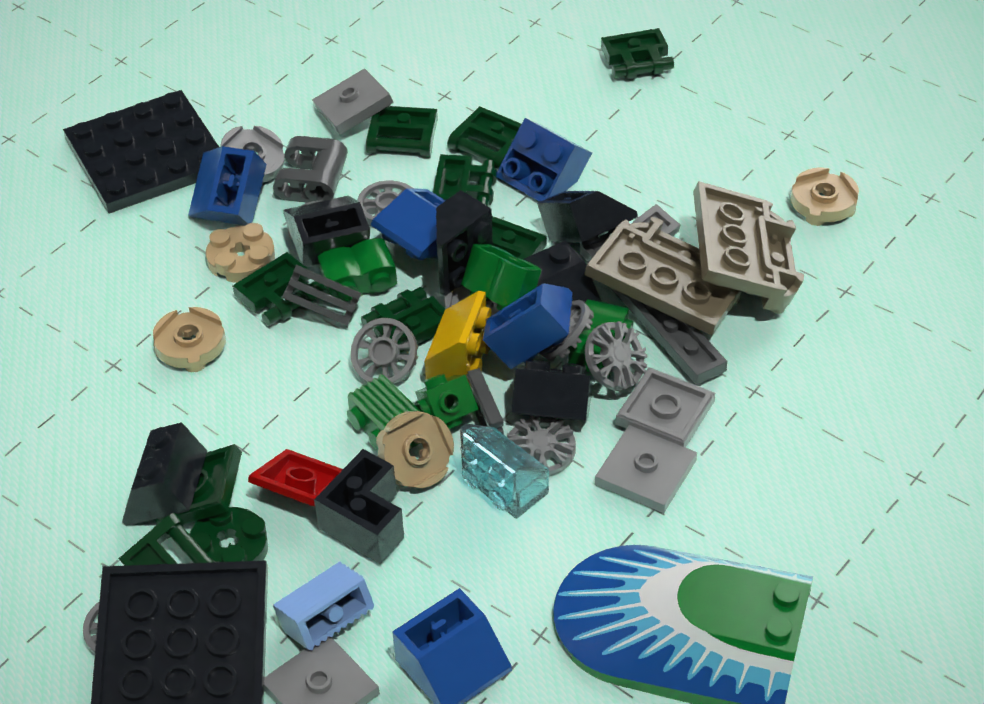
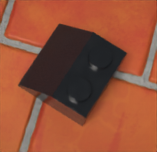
(565, 268)
(165, 475)

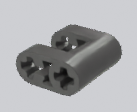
(323, 174)

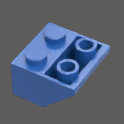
(542, 161)
(228, 186)
(411, 222)
(530, 324)
(451, 650)

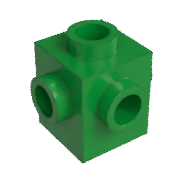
(447, 398)

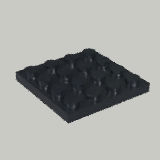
(141, 150)
(181, 634)

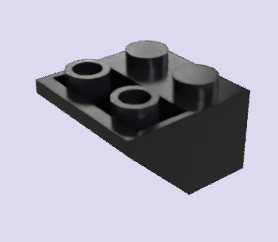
(582, 216)
(459, 225)
(326, 226)
(551, 391)

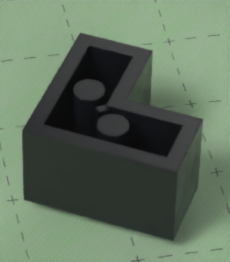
(359, 508)

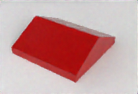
(295, 476)

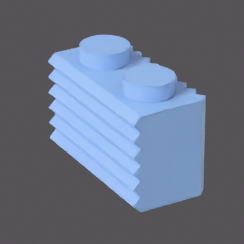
(324, 605)

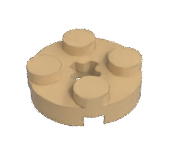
(839, 199)
(225, 245)
(191, 353)
(422, 428)

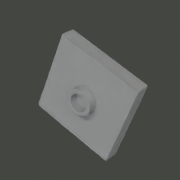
(352, 101)
(666, 407)
(646, 468)
(321, 677)

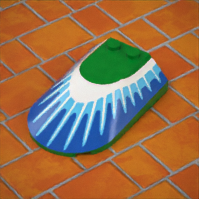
(683, 624)

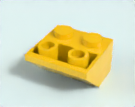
(459, 338)

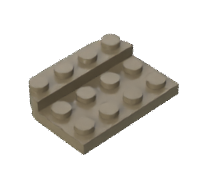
(745, 245)
(662, 274)

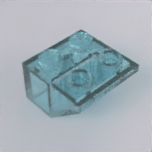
(501, 469)

